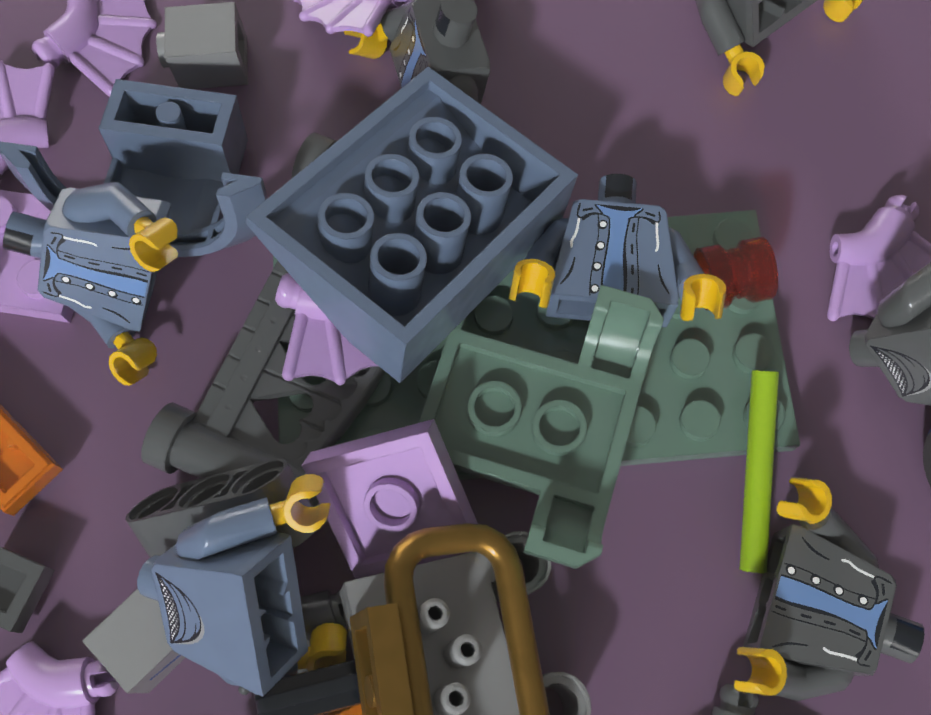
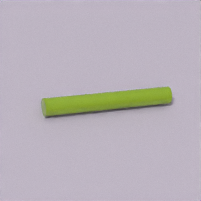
(759, 471)

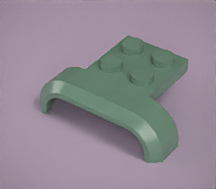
(549, 420)

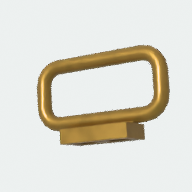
(390, 639)

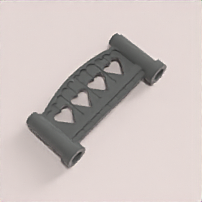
(227, 427)

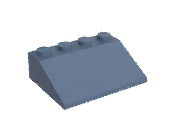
(413, 219)

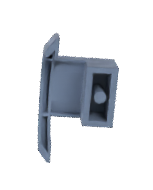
(170, 149)

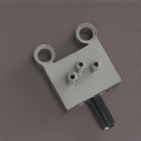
(460, 640)

